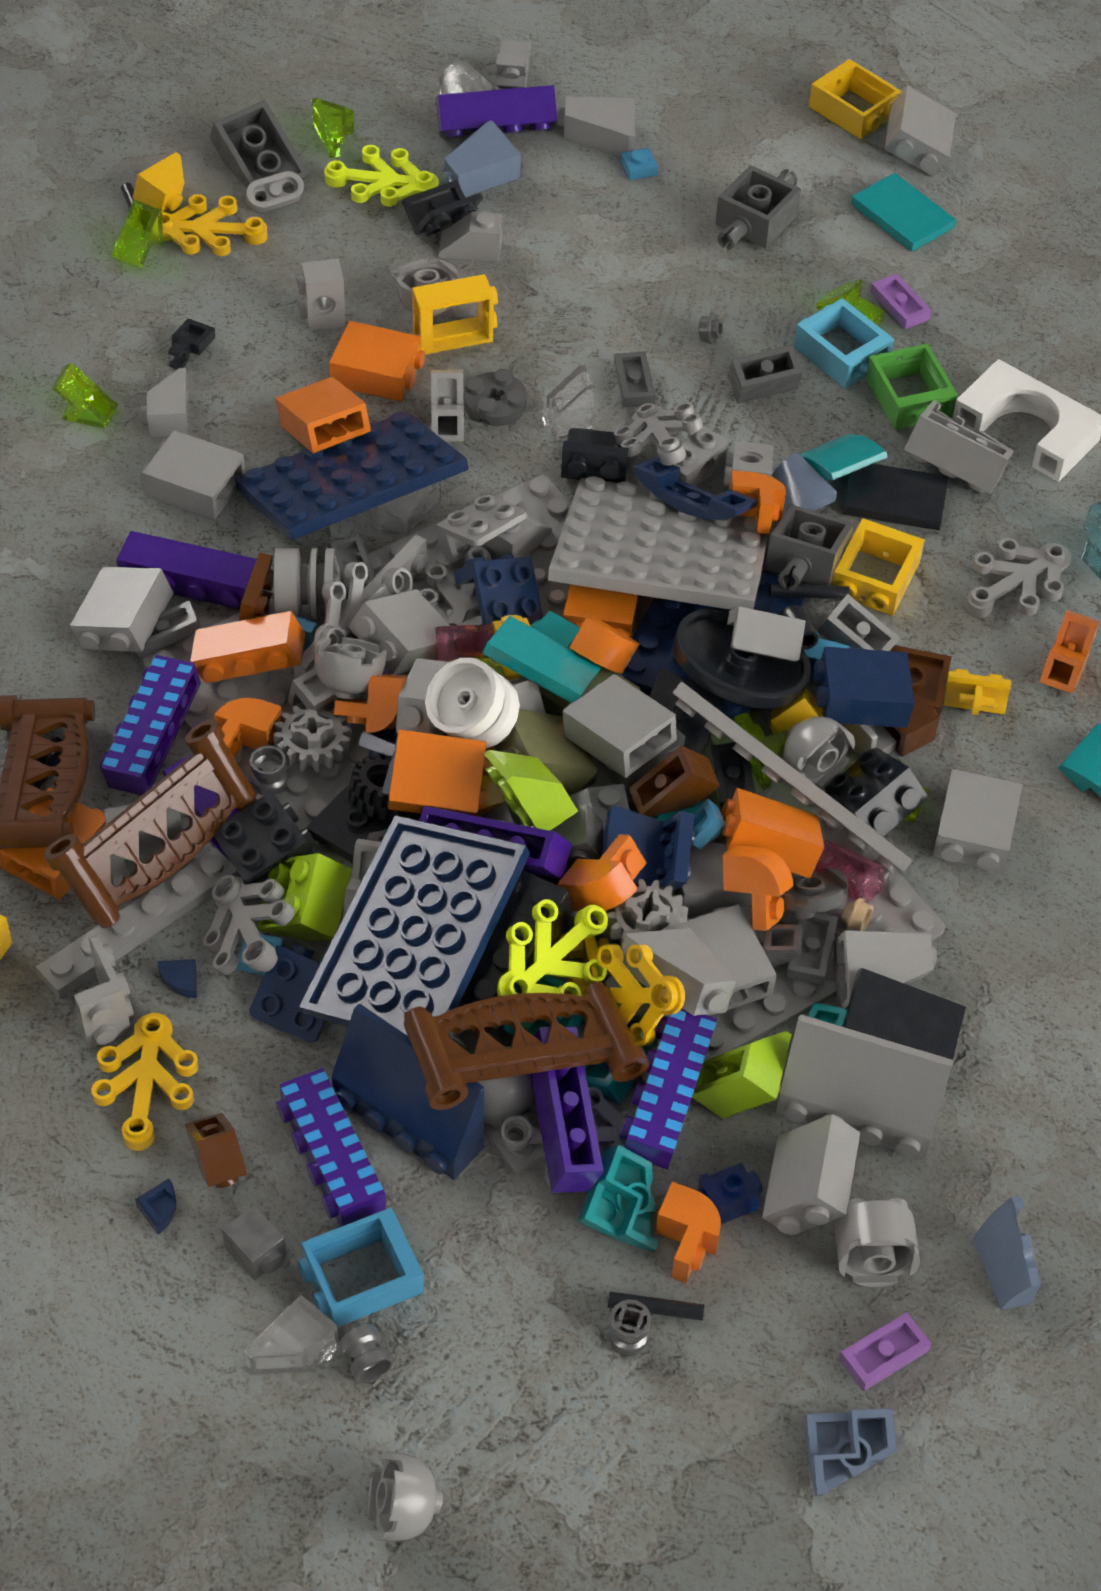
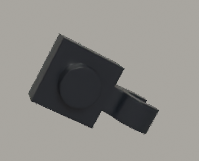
(188, 339)

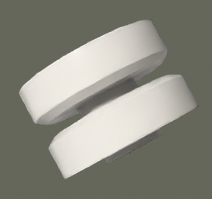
(472, 702)

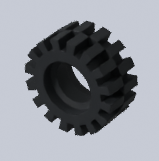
(367, 787)

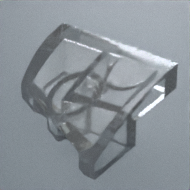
(462, 78)

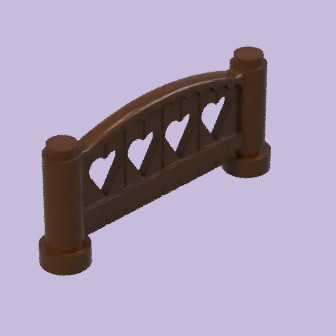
(27, 722)
(88, 865)
(450, 1066)

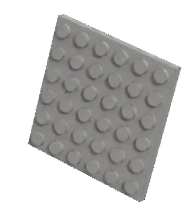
(639, 545)

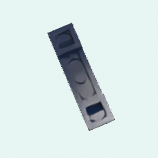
(665, 484)

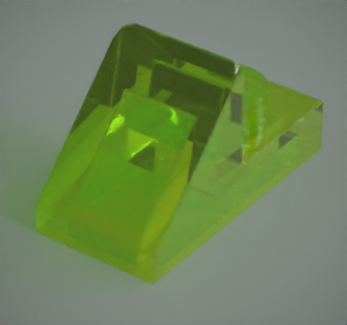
(332, 124)
(138, 233)
(851, 293)
(86, 399)
(773, 742)

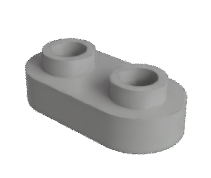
(272, 191)

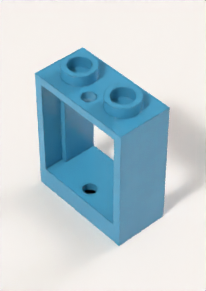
(350, 1238)

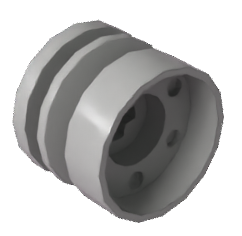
(302, 583)

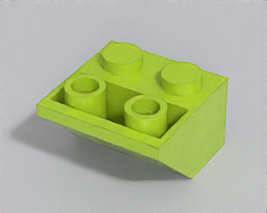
(530, 789)
(315, 891)
(743, 1076)

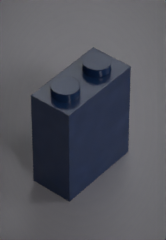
(864, 686)

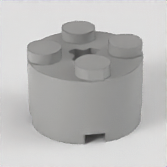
(877, 1242)

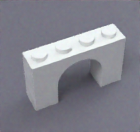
(1009, 390)

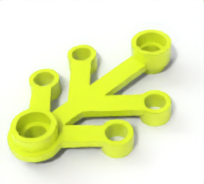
(383, 180)
(547, 958)

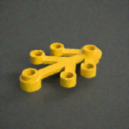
(253, 230)
(664, 994)
(145, 1073)

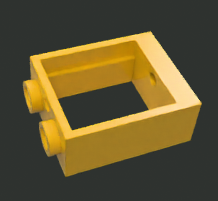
(852, 77)
(459, 332)
(887, 545)

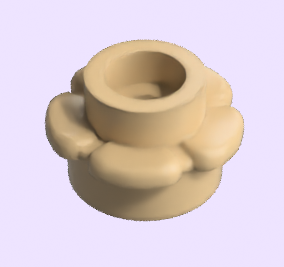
(857, 915)

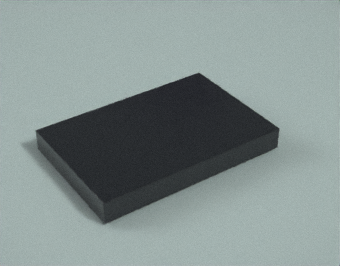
(896, 496)
(903, 1014)

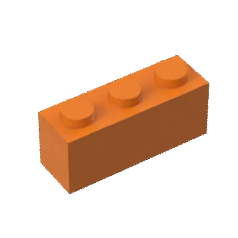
(248, 647)

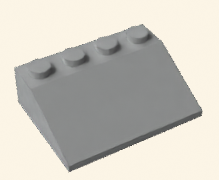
(865, 1081)

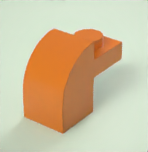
(769, 495)
(604, 644)
(1069, 652)
(381, 706)
(248, 723)
(762, 874)
(605, 880)
(693, 1222)

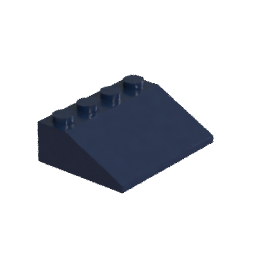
(386, 1086)

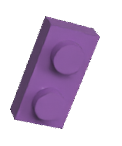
(900, 301)
(885, 1351)

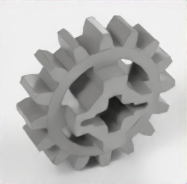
(312, 737)
(664, 910)

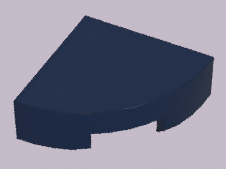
(180, 976)
(158, 1205)

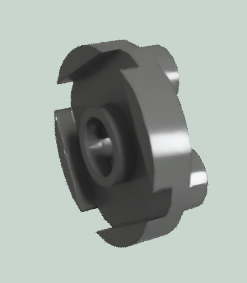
(500, 384)
(816, 893)

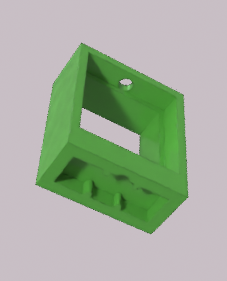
(906, 410)

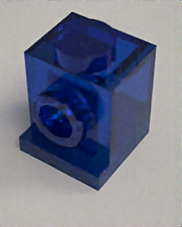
(732, 1202)

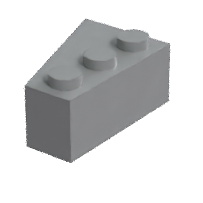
(957, 449)

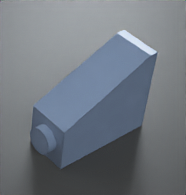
(483, 161)

